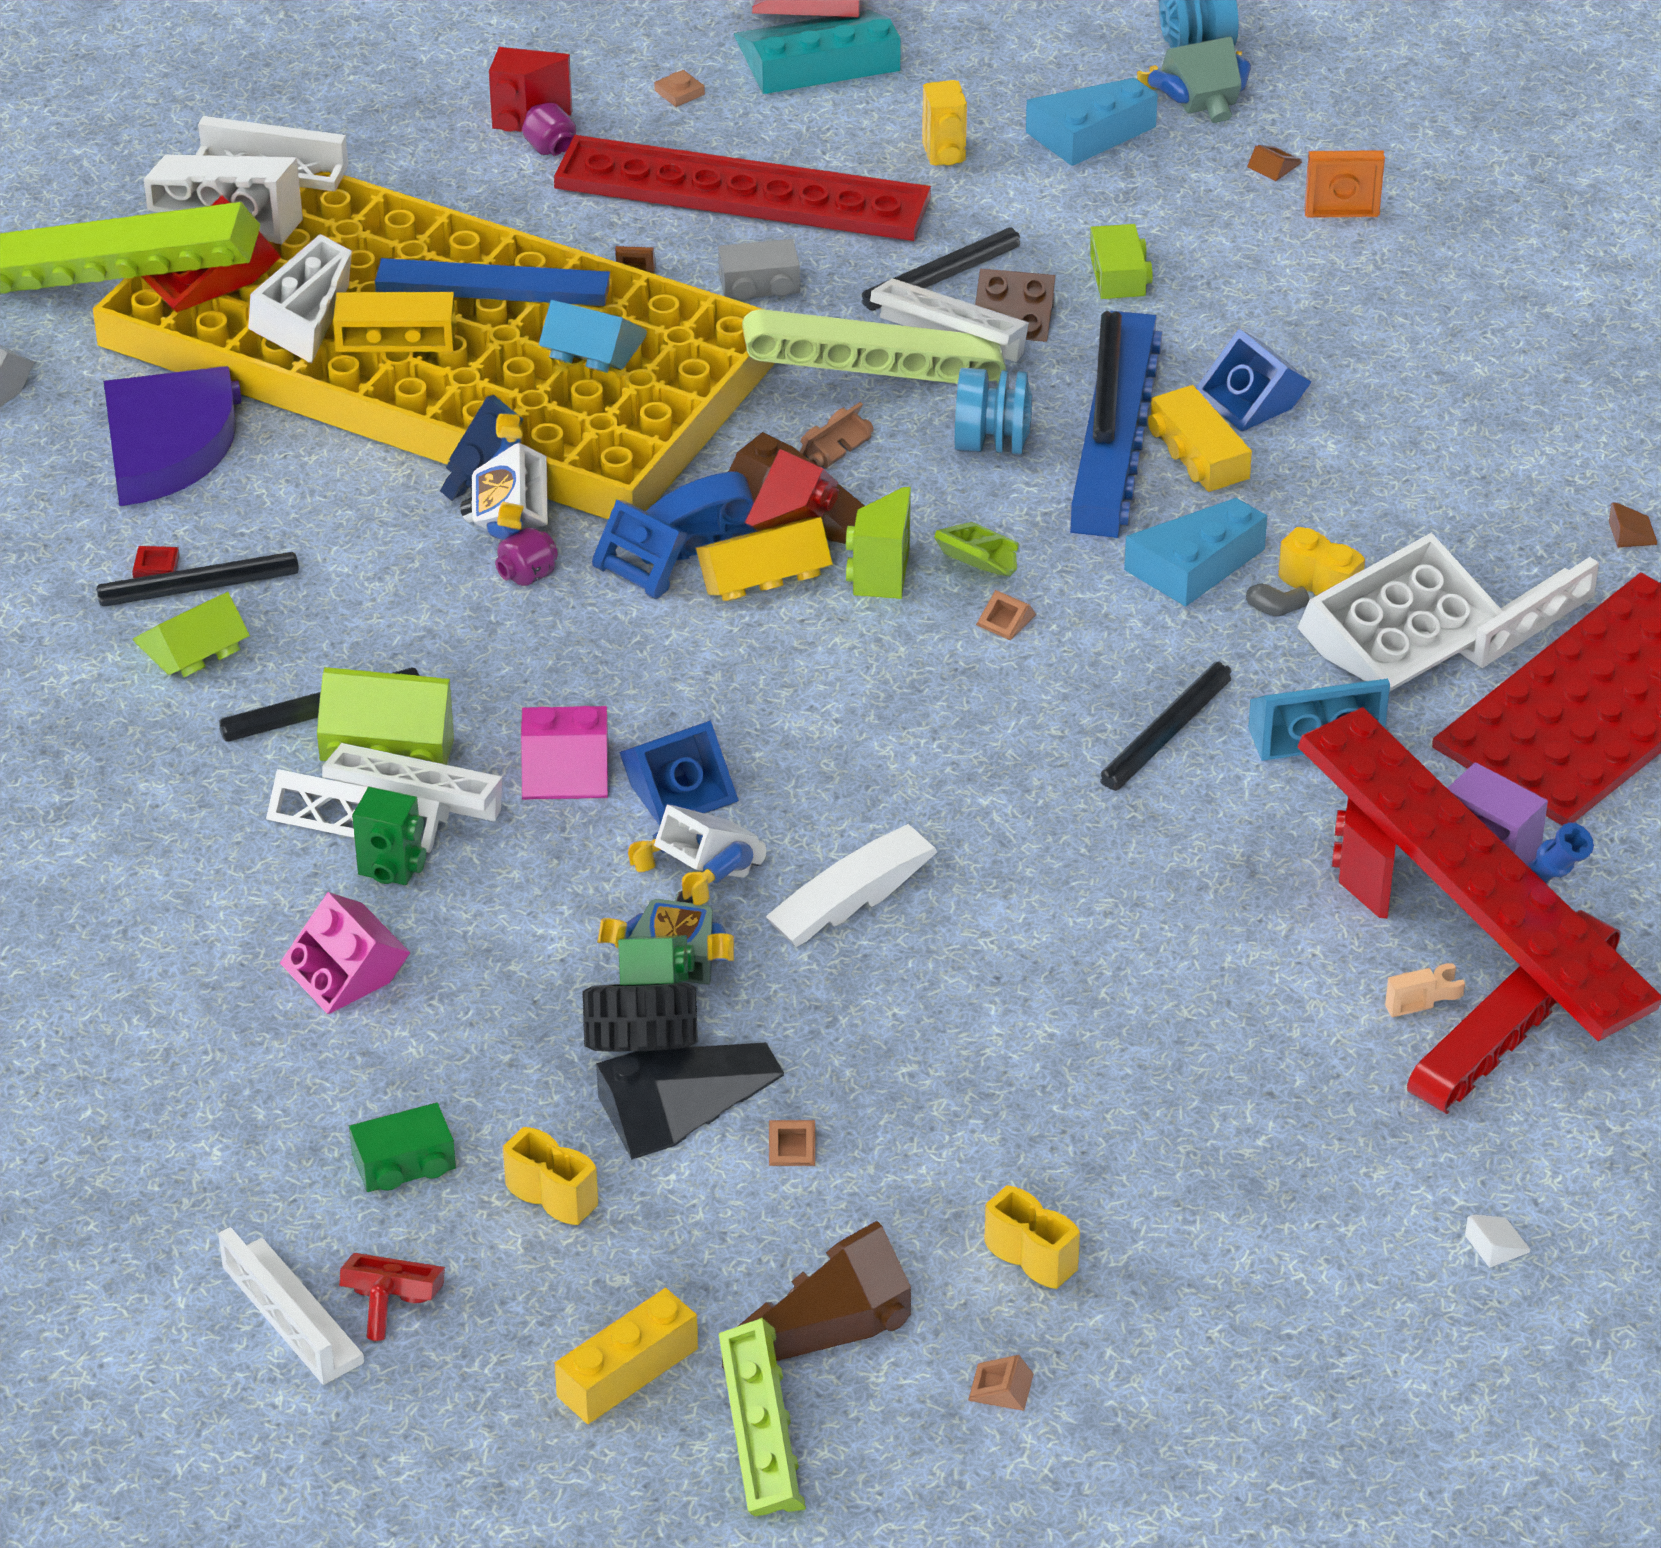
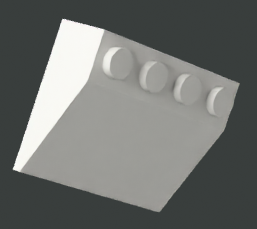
(1399, 614)

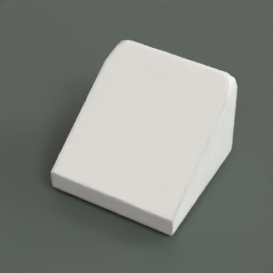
(1494, 1239)

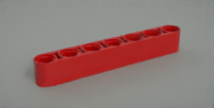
(1488, 1033)

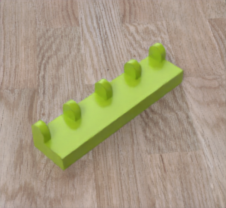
(760, 1419)

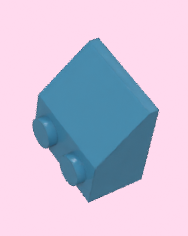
(589, 336)

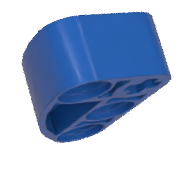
(707, 510)

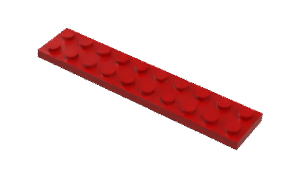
(743, 187)
(1481, 874)

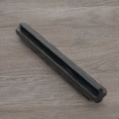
(954, 262)
(1107, 377)
(197, 579)
(277, 715)
(1165, 726)

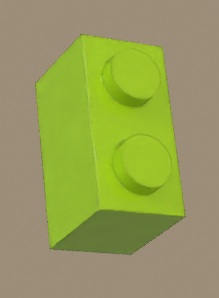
(1119, 261)

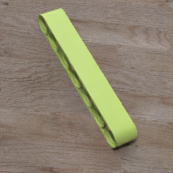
(868, 346)

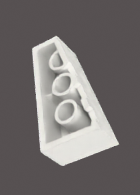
(262, 184)

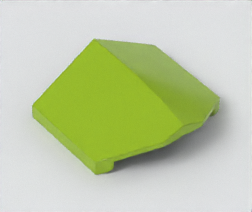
(979, 547)

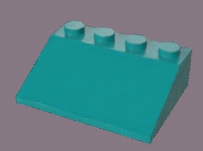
(821, 51)

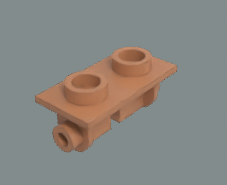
(845, 427)

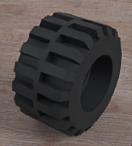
(639, 1017)

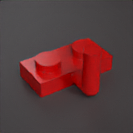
(385, 1276)

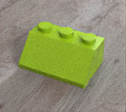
(385, 714)

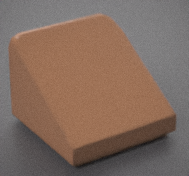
(1005, 615)
(791, 1142)
(1002, 1383)

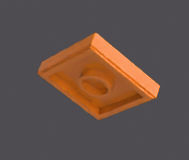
(1344, 183)

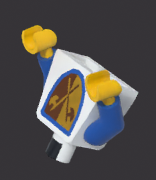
(509, 488)
(702, 843)

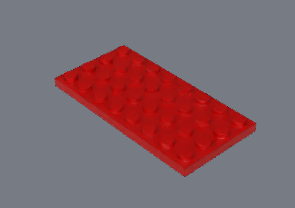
(1577, 711)

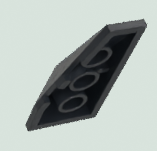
(669, 1093)

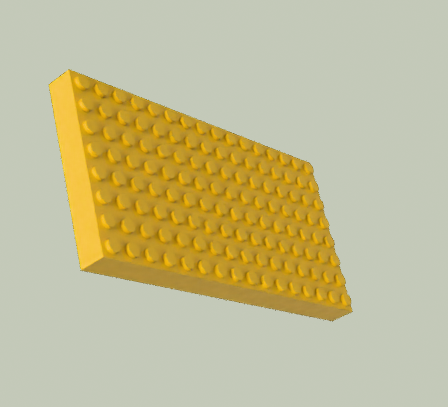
(600, 431)

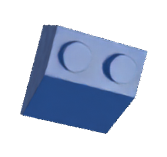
(1251, 382)
(680, 771)

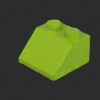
(880, 546)
(194, 635)

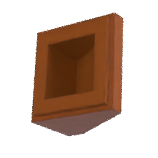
(1272, 161)
(637, 257)
(1630, 527)

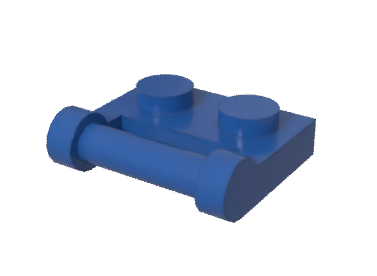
(644, 537)

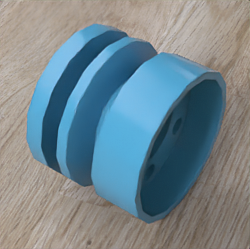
(1198, 21)
(991, 411)

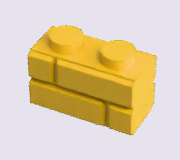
(944, 122)

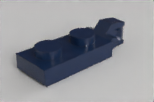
(475, 447)

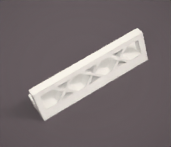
(314, 149)
(930, 310)
(1533, 612)
(462, 789)
(346, 794)
(289, 1307)

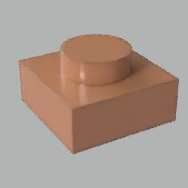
(679, 88)

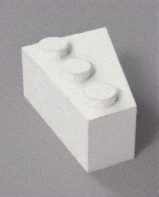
(300, 297)

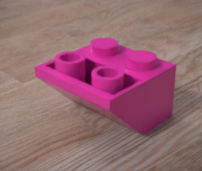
(343, 953)

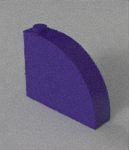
(169, 429)

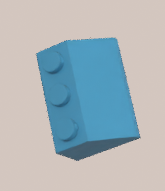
(1283, 718)

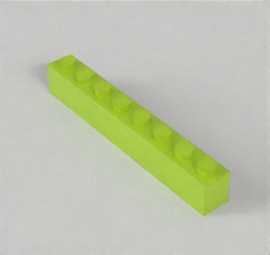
(127, 247)

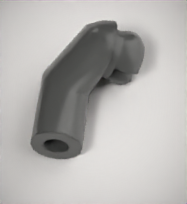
(1275, 602)

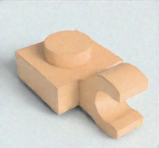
(1421, 988)

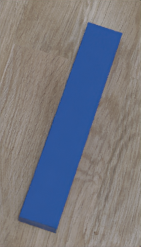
(494, 281)

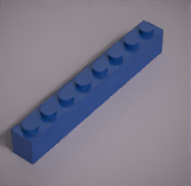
(1106, 468)

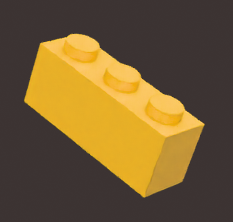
(394, 322)
(1199, 438)
(764, 558)
(626, 1355)

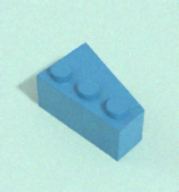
(1091, 118)
(1197, 549)

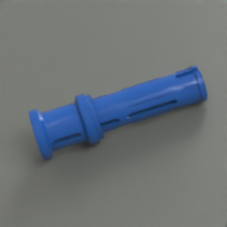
(1558, 855)

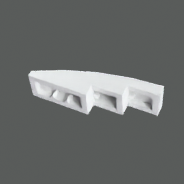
(848, 884)

